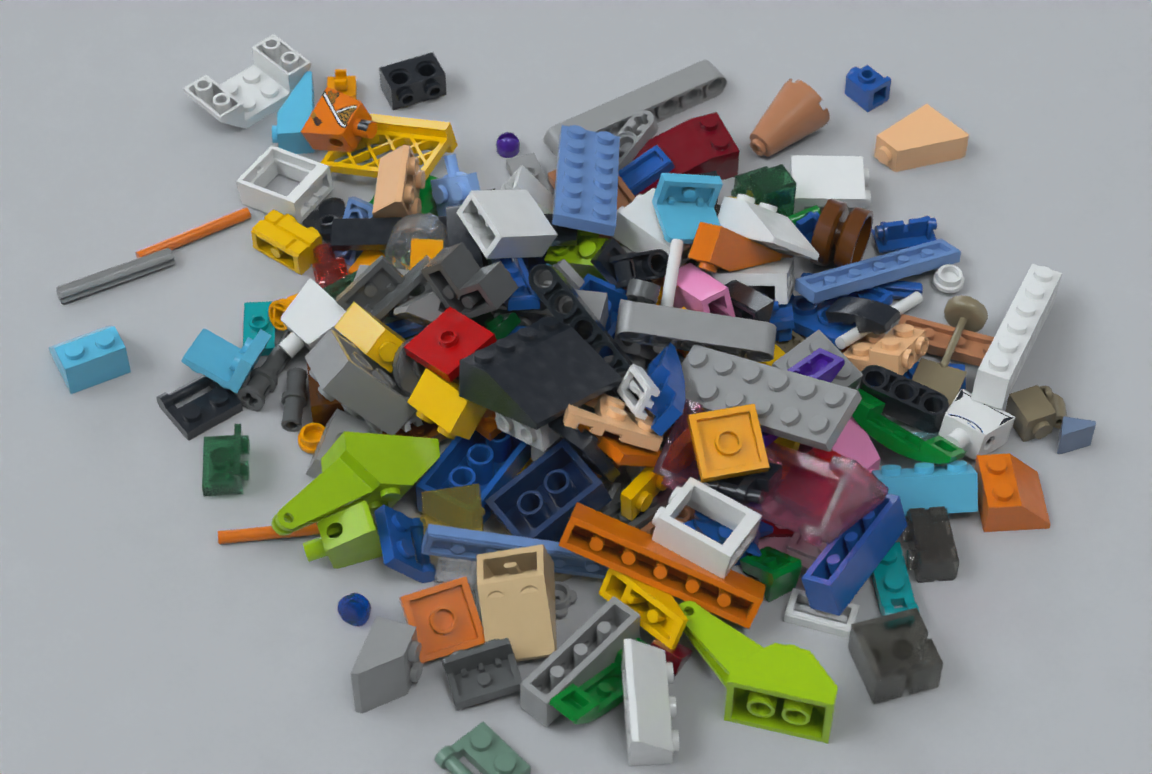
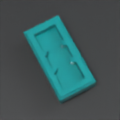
(257, 318)

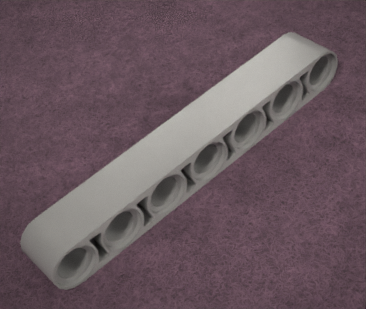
(662, 98)

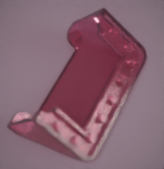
(811, 496)

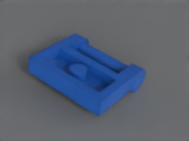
(397, 547)

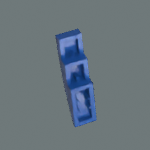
(668, 376)

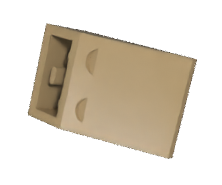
(519, 600)

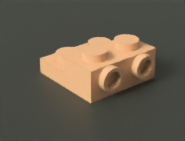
(894, 351)

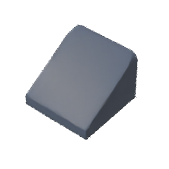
(1075, 434)

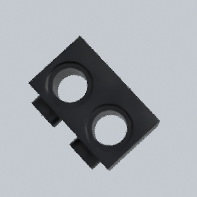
(412, 81)

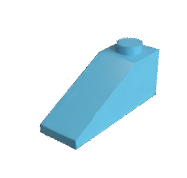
(293, 117)

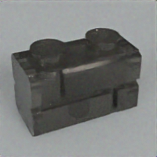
(930, 545)

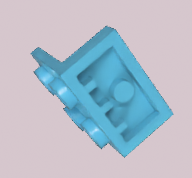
(223, 360)

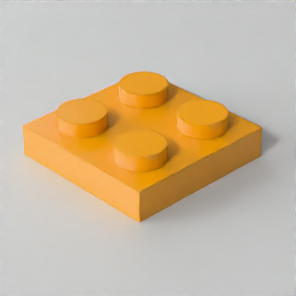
(728, 443)

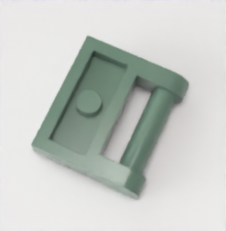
(484, 751)

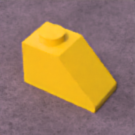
(370, 335)

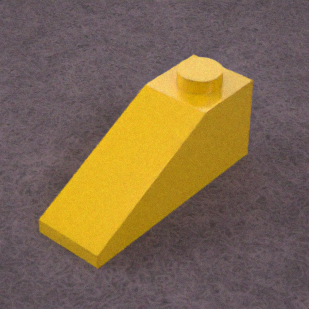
(657, 609)

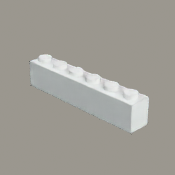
(1016, 336)

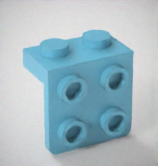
(684, 202)

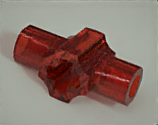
(327, 267)

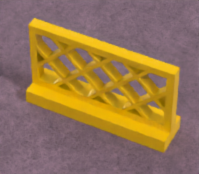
(394, 133)

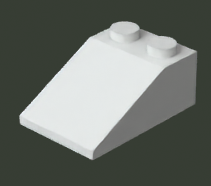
(764, 226)

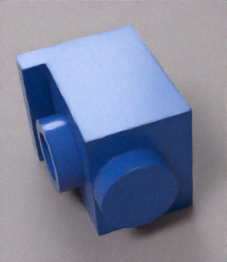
(867, 87)

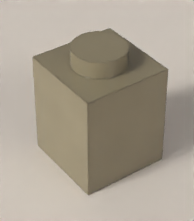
(1032, 412)

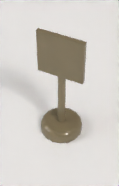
(964, 314)

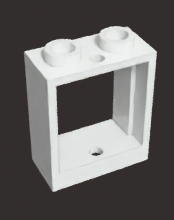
(313, 187)
(696, 546)

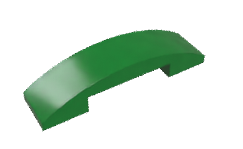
(899, 439)
(594, 696)

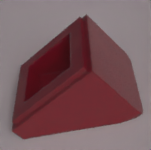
(677, 656)

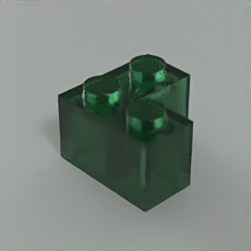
(768, 186)

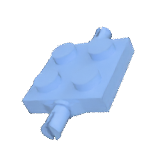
(453, 187)

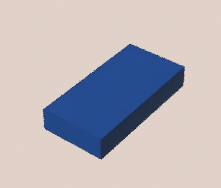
(645, 169)

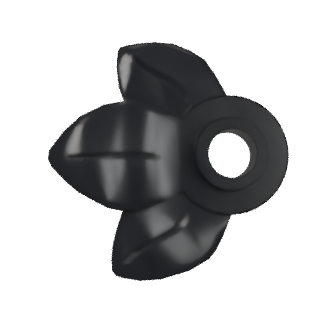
(323, 217)

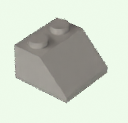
(386, 664)

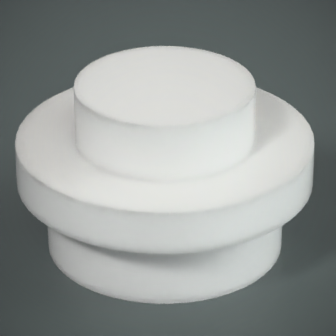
(948, 279)

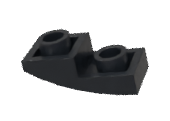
(866, 313)

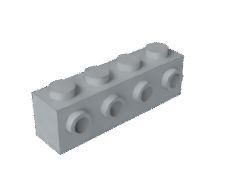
(579, 658)

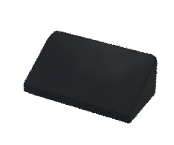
(749, 302)

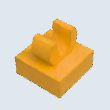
(343, 83)

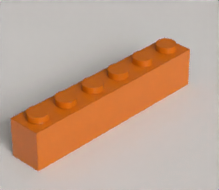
(641, 558)

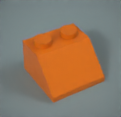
(1009, 494)

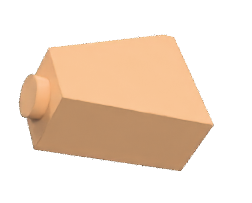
(920, 141)

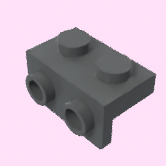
(482, 673)

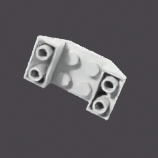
(255, 90)

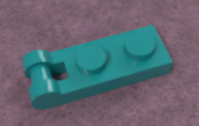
(893, 583)

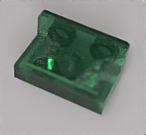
(225, 464)

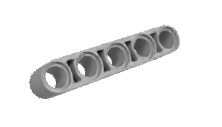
(683, 328)

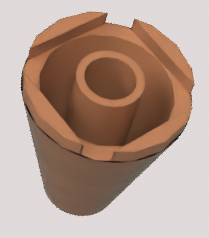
(788, 118)

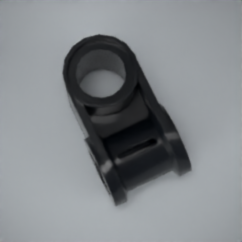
(638, 266)

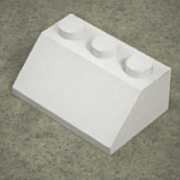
(648, 704)

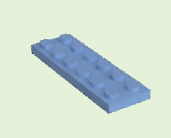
(586, 180)

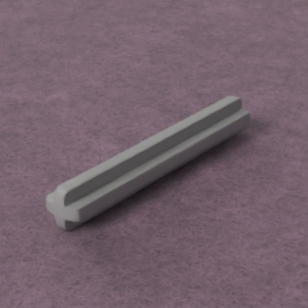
(115, 275)

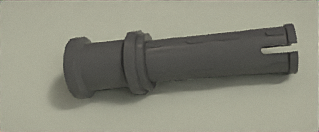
(264, 378)

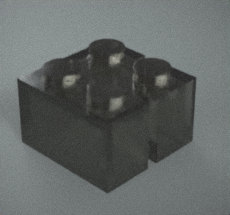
(890, 652)

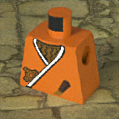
(338, 123)

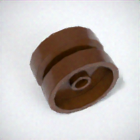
(841, 234)

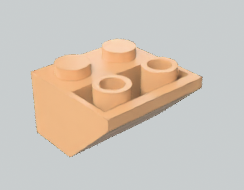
(398, 184)

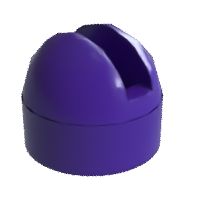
(507, 145)

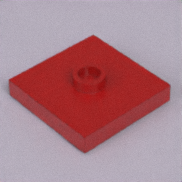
(447, 342)

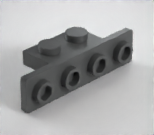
(382, 287)

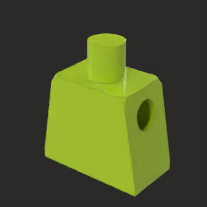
(346, 537)

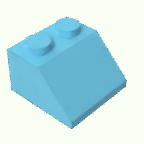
(91, 358)

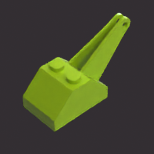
(357, 470)
(766, 687)

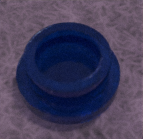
(354, 609)

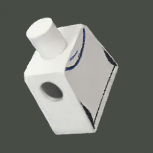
(975, 425)

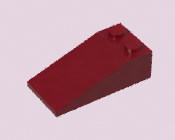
(697, 148)

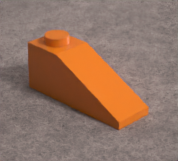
(726, 250)

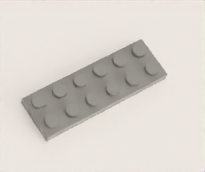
(785, 401)

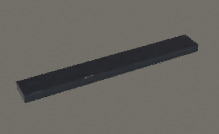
(375, 232)

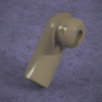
(1057, 403)

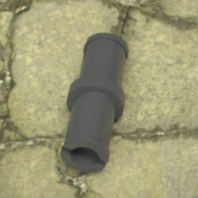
(294, 399)

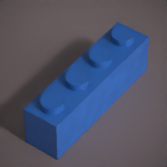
(853, 557)

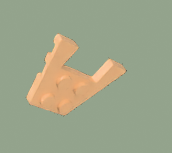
(617, 419)

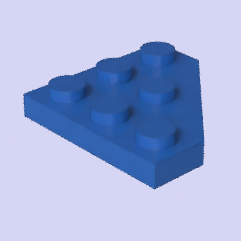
(812, 317)

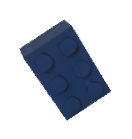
(545, 495)

